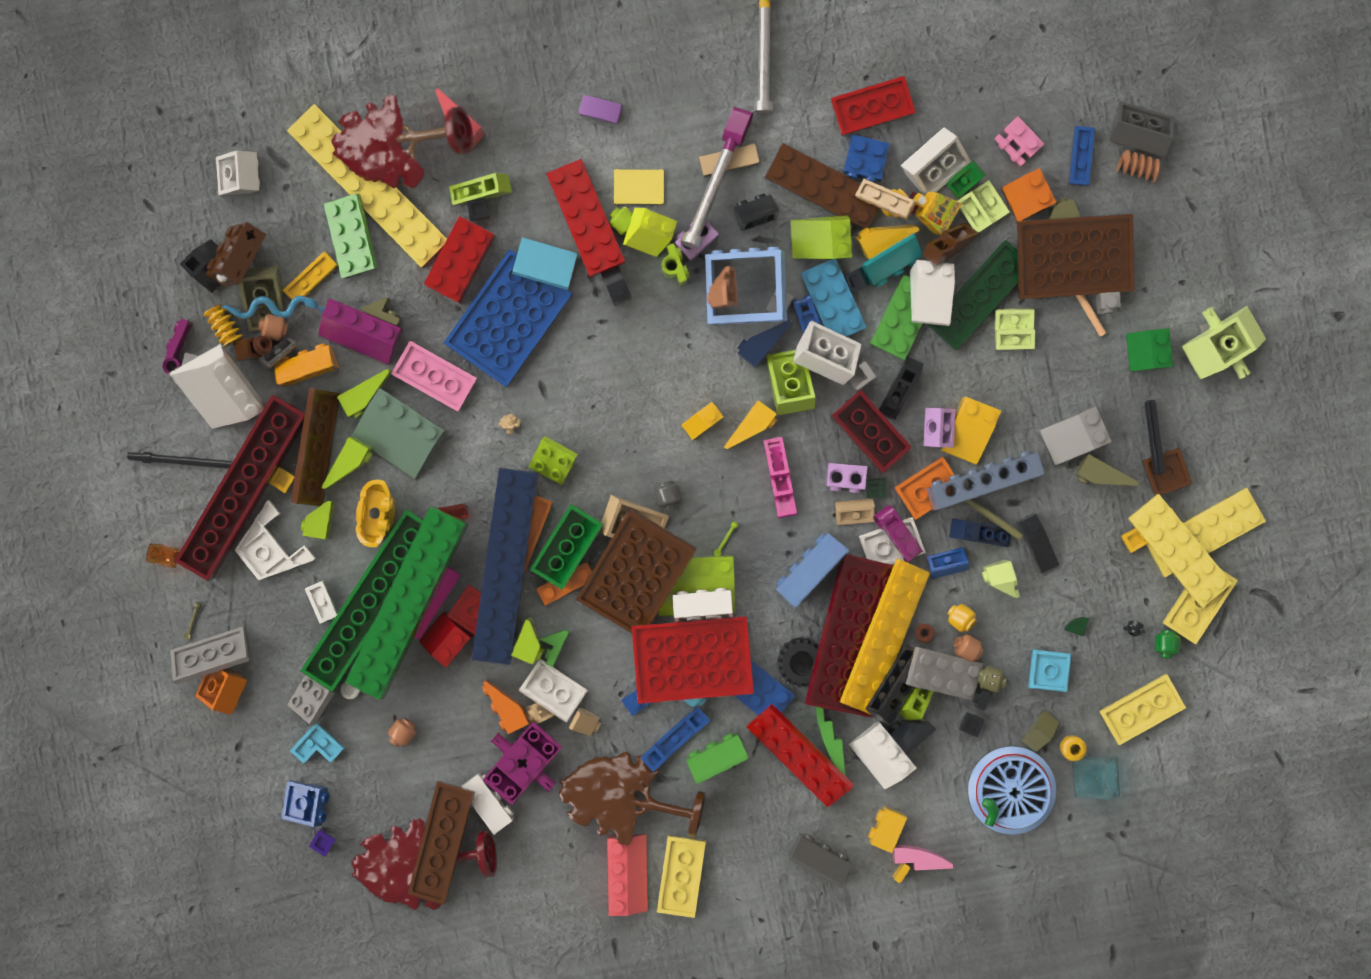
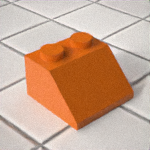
(1029, 195)
(221, 690)

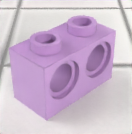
(691, 253)
(846, 472)

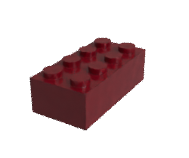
(871, 431)

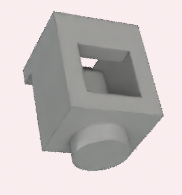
(1108, 302)

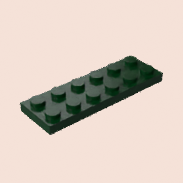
(980, 295)

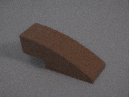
(949, 243)

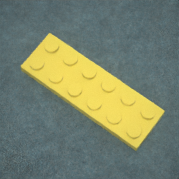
(1220, 524)
(1179, 550)

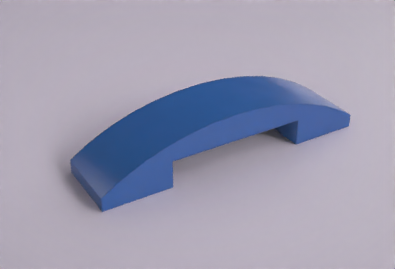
(674, 738)

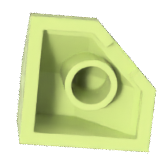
(1002, 577)

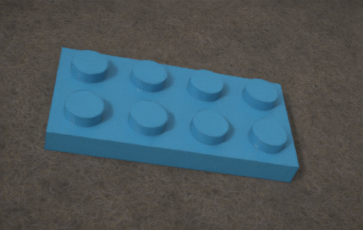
(833, 298)

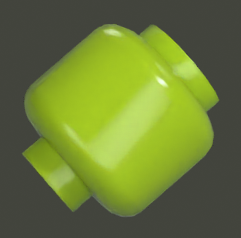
(621, 220)

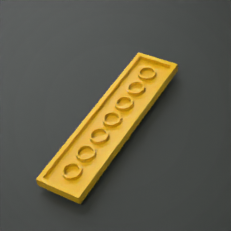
(885, 633)

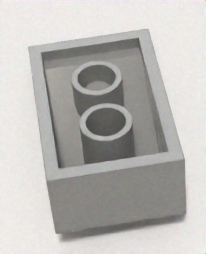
(1075, 435)

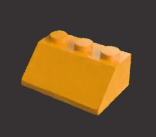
(305, 365)

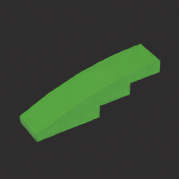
(832, 744)

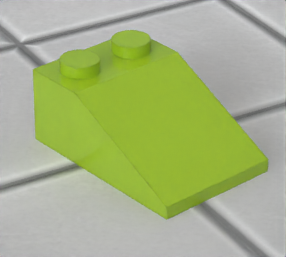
(821, 238)
(790, 383)

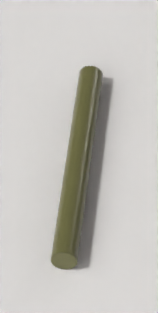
(994, 518)

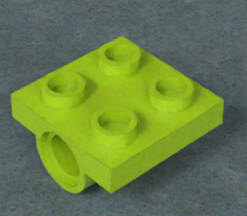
(675, 257)
(553, 460)

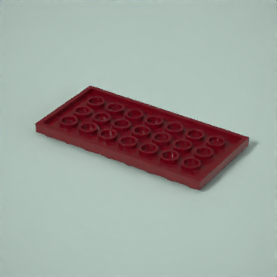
(847, 621)

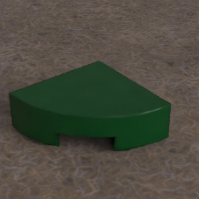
(1077, 625)

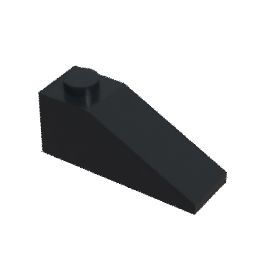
(616, 285)
(901, 387)
(1038, 542)

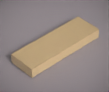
(741, 157)
(885, 199)

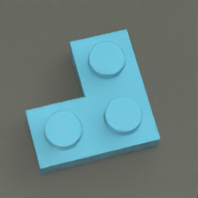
(317, 740)

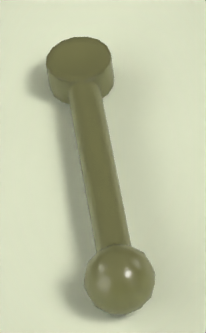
(187, 636)

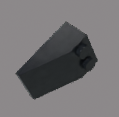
(756, 212)

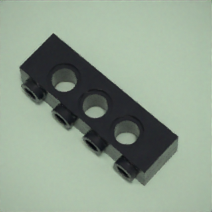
(893, 690)

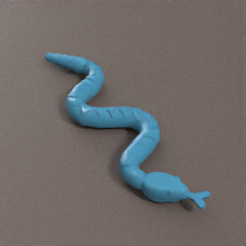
(309, 302)

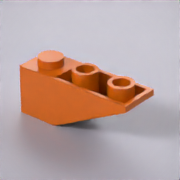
(509, 710)

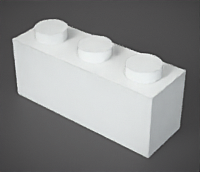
(489, 804)

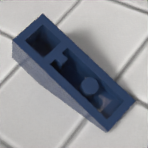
(759, 345)

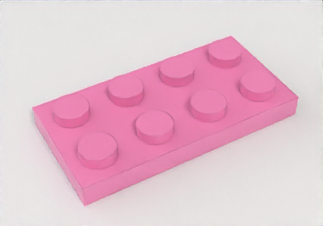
(434, 376)

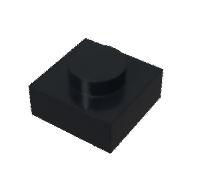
(477, 209)
(856, 280)
(980, 698)
(971, 724)

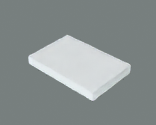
(880, 548)
(553, 690)

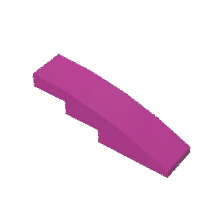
(780, 477)

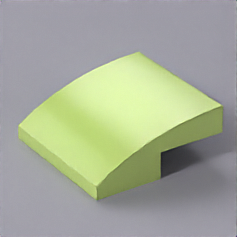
(983, 206)
(1014, 329)

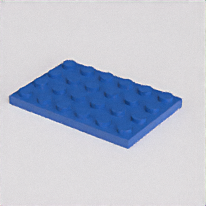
(506, 321)

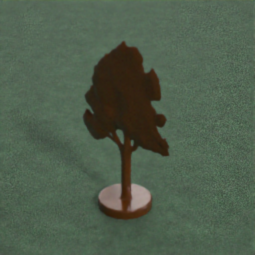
(606, 792)

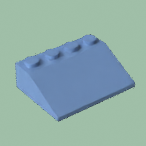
(811, 569)

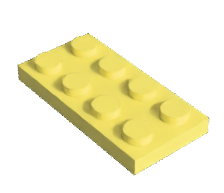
(1190, 619)
(1142, 709)
(681, 876)

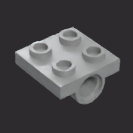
(310, 700)

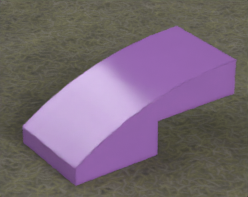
(600, 109)

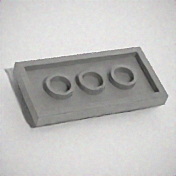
(209, 655)
(943, 673)

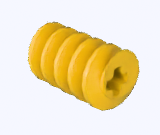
(222, 325)

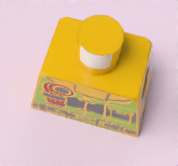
(936, 211)

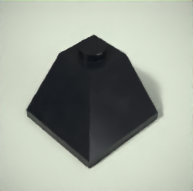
(910, 733)

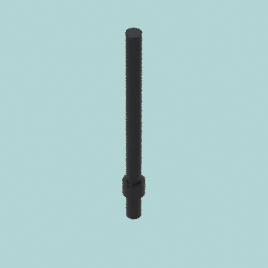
(149, 457)

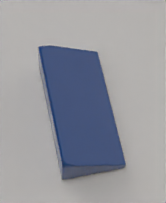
(948, 563)

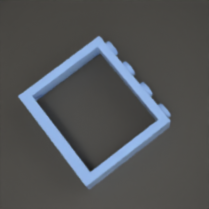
(779, 316)

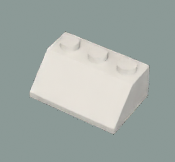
(936, 162)
(827, 353)
(702, 605)
(882, 755)

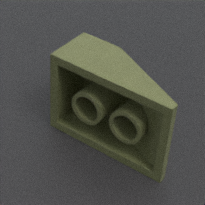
(258, 283)

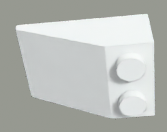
(932, 292)

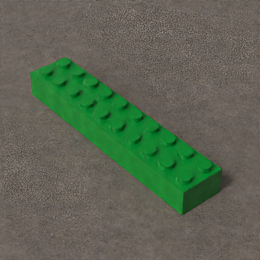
(407, 603)
(352, 624)

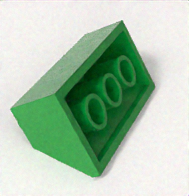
(566, 546)

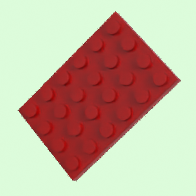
(692, 660)

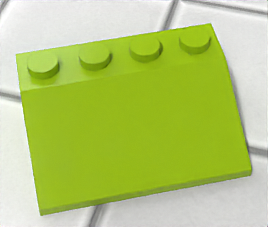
(703, 574)

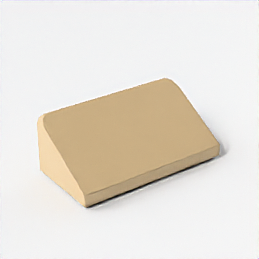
(855, 511)

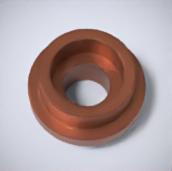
(265, 341)
(930, 635)

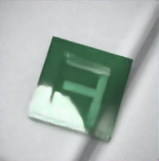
(875, 488)

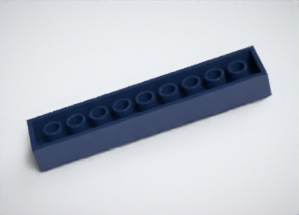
(505, 566)

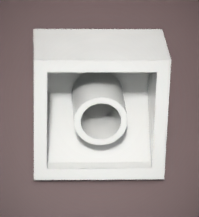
(237, 173)

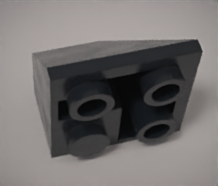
(197, 262)

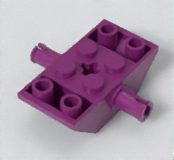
(512, 778)

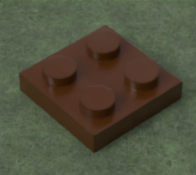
(1175, 473)

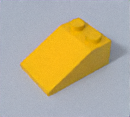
(972, 429)

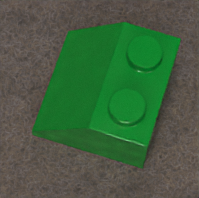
(1149, 350)

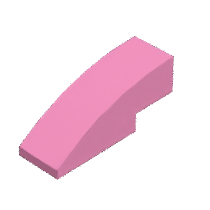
(920, 858)

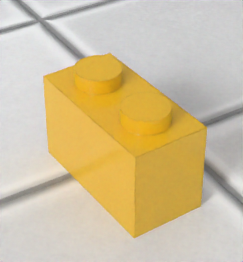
(887, 829)

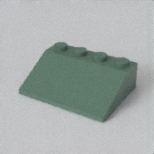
(398, 432)

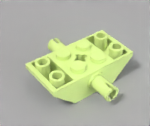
(1208, 350)

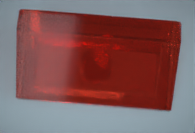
(459, 511)

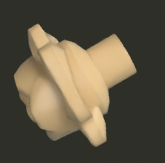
(509, 422)

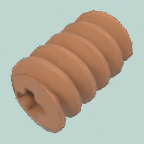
(1139, 164)

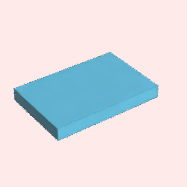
(544, 263)

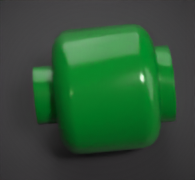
(1167, 644)

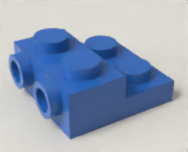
(866, 158)
(305, 803)

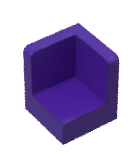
(322, 842)

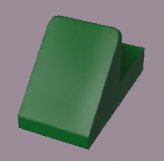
(966, 179)

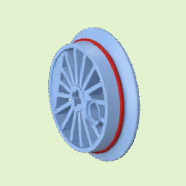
(1019, 822)

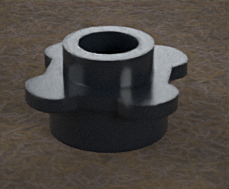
(1134, 628)

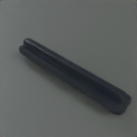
(1154, 437)

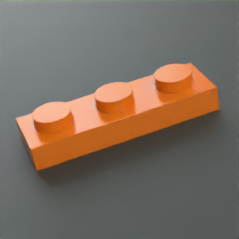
(550, 592)

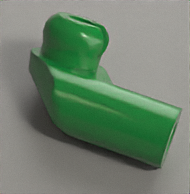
(992, 810)

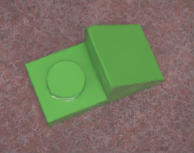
(556, 640)

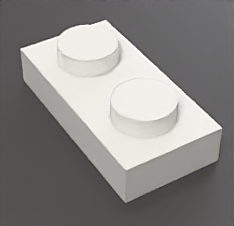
(321, 602)

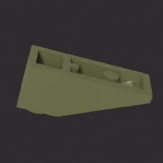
(1097, 472)

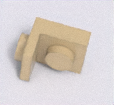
(537, 713)

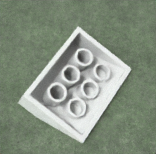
(218, 388)

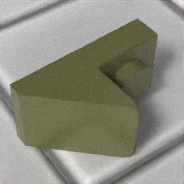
(378, 310)

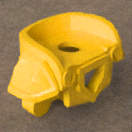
(370, 530)

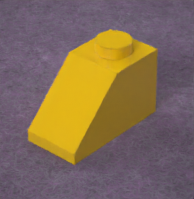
(702, 420)

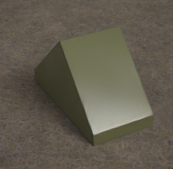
(1040, 731)

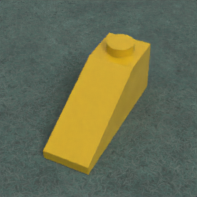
(878, 239)
(755, 422)

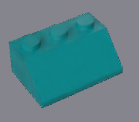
(892, 261)

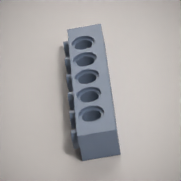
(1031, 468)

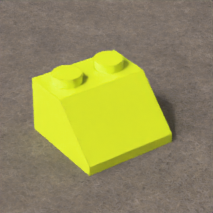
(649, 231)

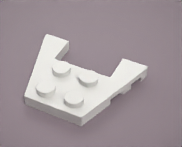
(263, 552)

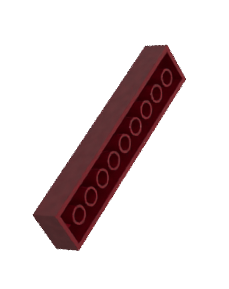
(241, 488)

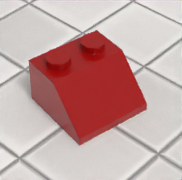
(445, 639)

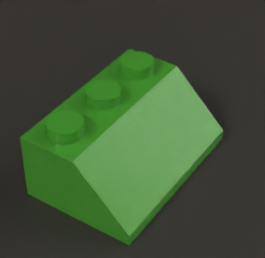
(717, 757)

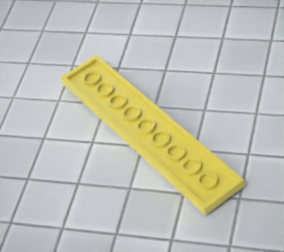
(379, 200)

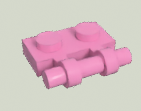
(1023, 137)

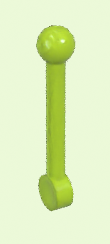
(734, 525)

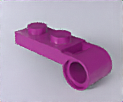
(175, 344)
(903, 540)

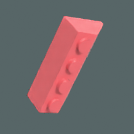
(627, 876)

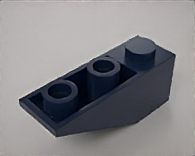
(979, 533)

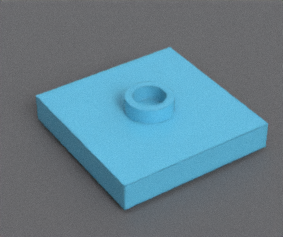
(1049, 670)

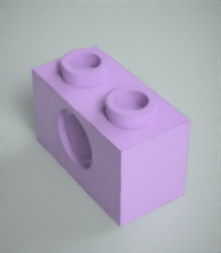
(939, 427)

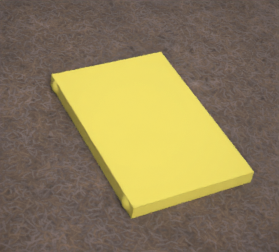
(638, 186)

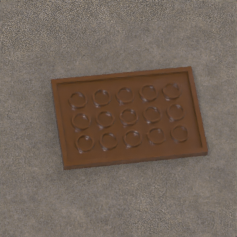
(1075, 256)
(636, 572)

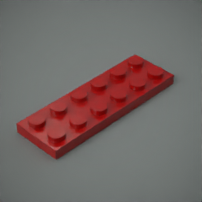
(585, 218)
(800, 755)

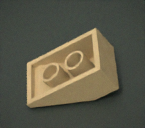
(617, 510)

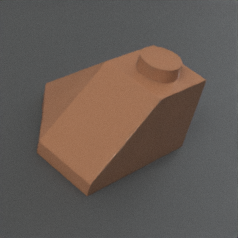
(724, 290)

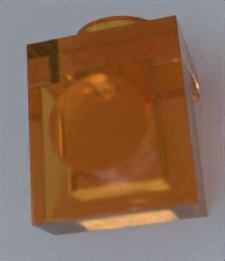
(162, 555)

